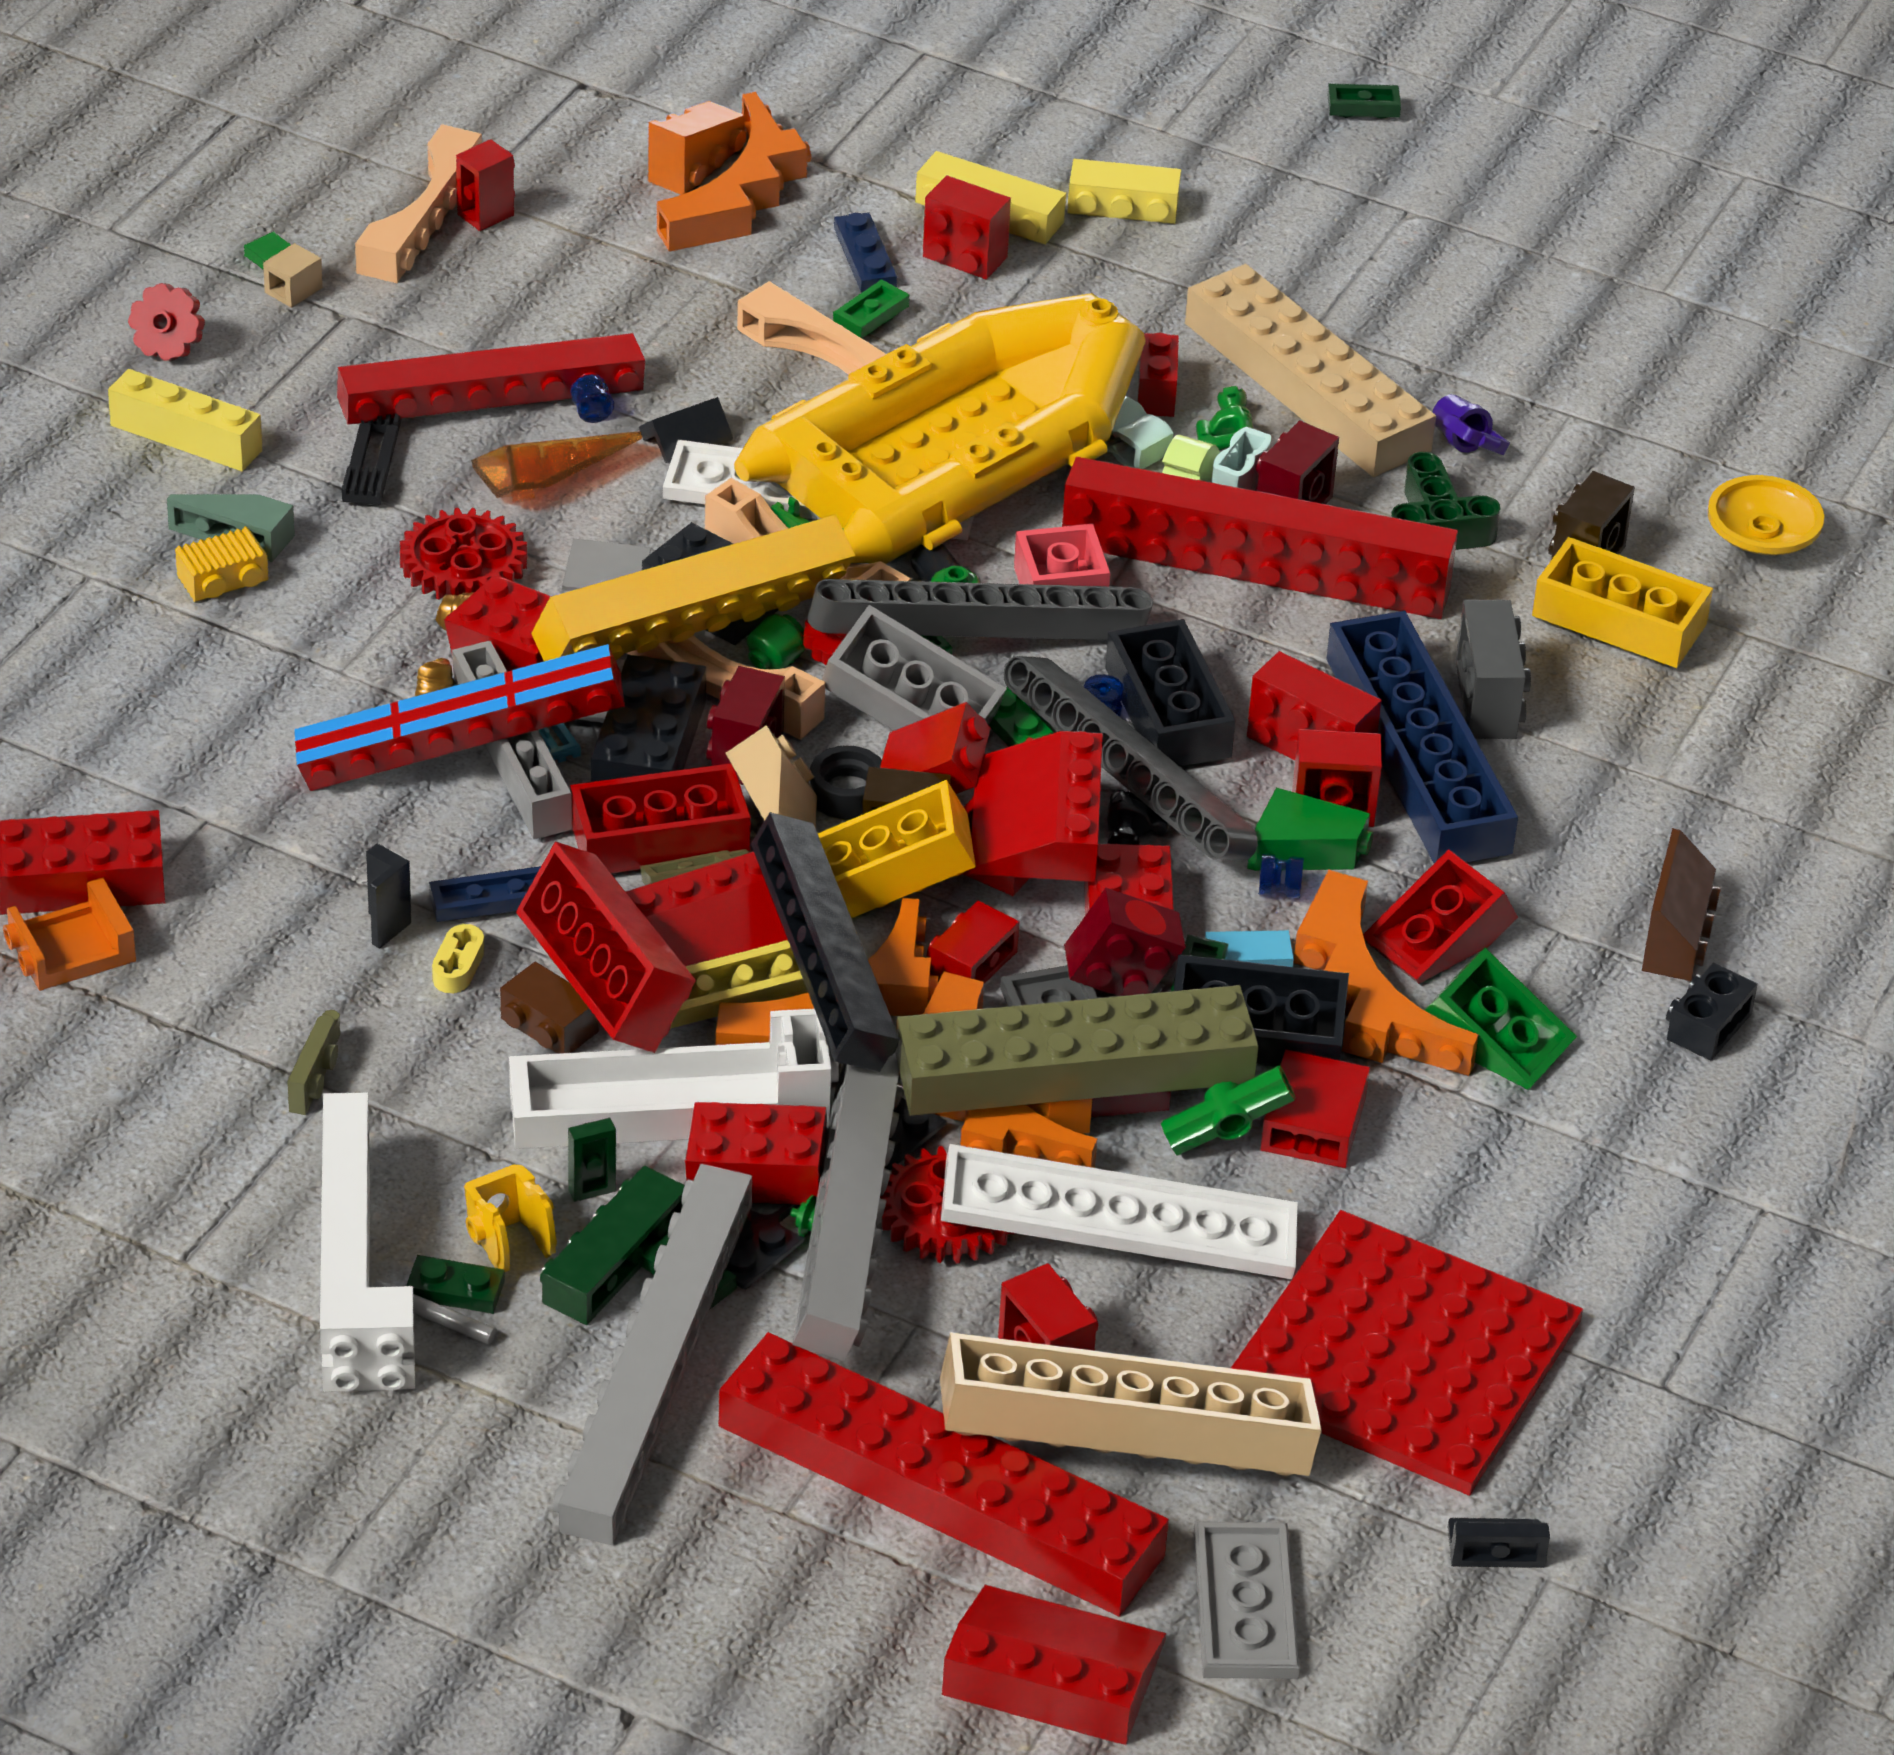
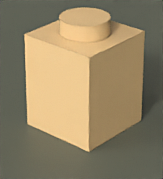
(292, 275)

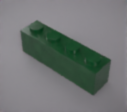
(611, 1246)

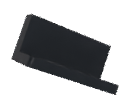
(696, 423)
(387, 894)
(1498, 1542)

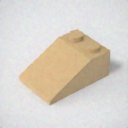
(773, 777)

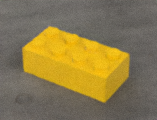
(1622, 602)
(899, 848)

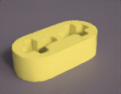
(465, 960)

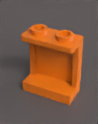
(72, 939)

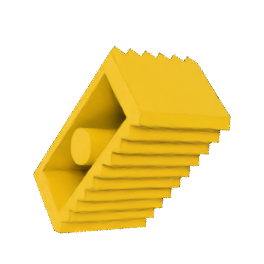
(221, 564)

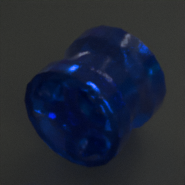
(592, 408)
(1107, 690)

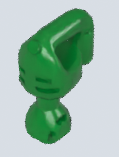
(1226, 421)

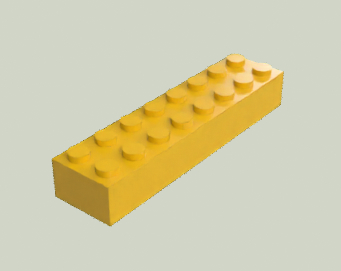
(695, 592)

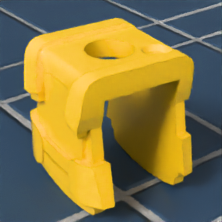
(522, 1202)

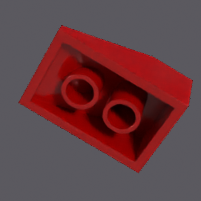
(1441, 919)

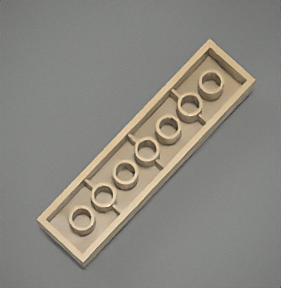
(1309, 369)
(1129, 1404)

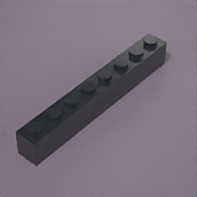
(825, 943)

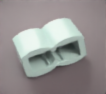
(1138, 436)
(1238, 463)

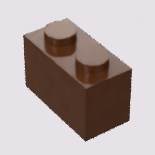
(547, 1009)

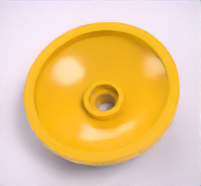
(1765, 514)

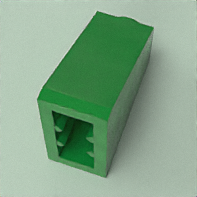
(1313, 829)

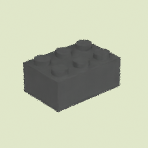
(1492, 669)

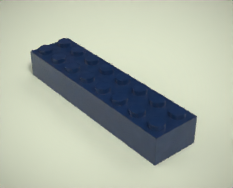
(1424, 739)

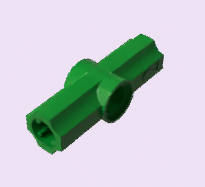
(1228, 1110)

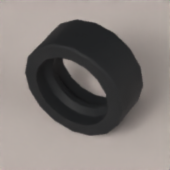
(841, 762)

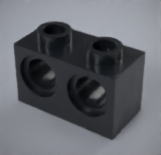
(1711, 1011)

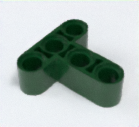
(1436, 503)

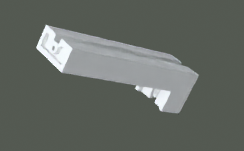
(656, 1092)
(362, 1327)

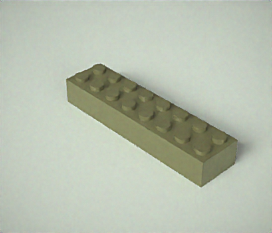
(1075, 1050)

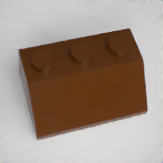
(1681, 911)

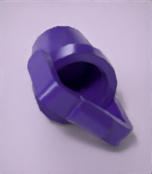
(1467, 425)

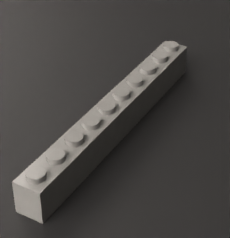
(848, 1210)
(654, 1355)

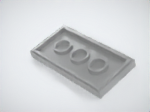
(1246, 1600)

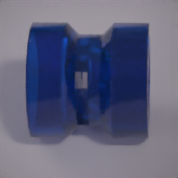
(1271, 876)

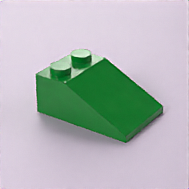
(1515, 1029)

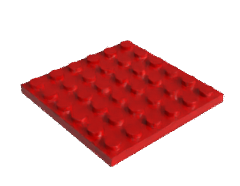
(1411, 1349)

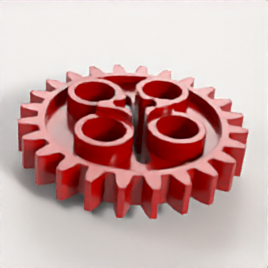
(461, 552)
(915, 1211)

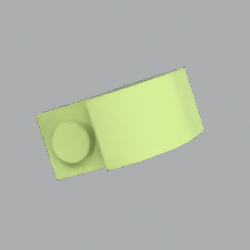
(1190, 458)

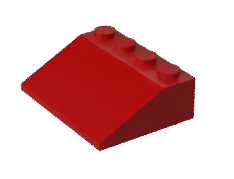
(1039, 809)
(712, 910)
(1051, 1663)

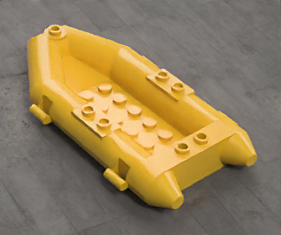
(952, 422)

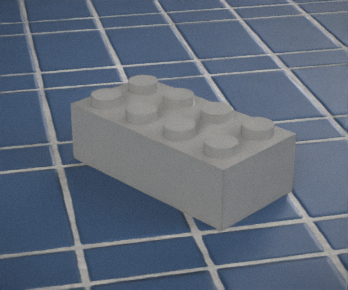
(904, 676)

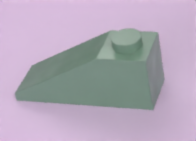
(216, 514)

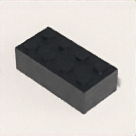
(1171, 692)
(655, 724)
(1285, 1004)

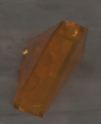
(531, 467)

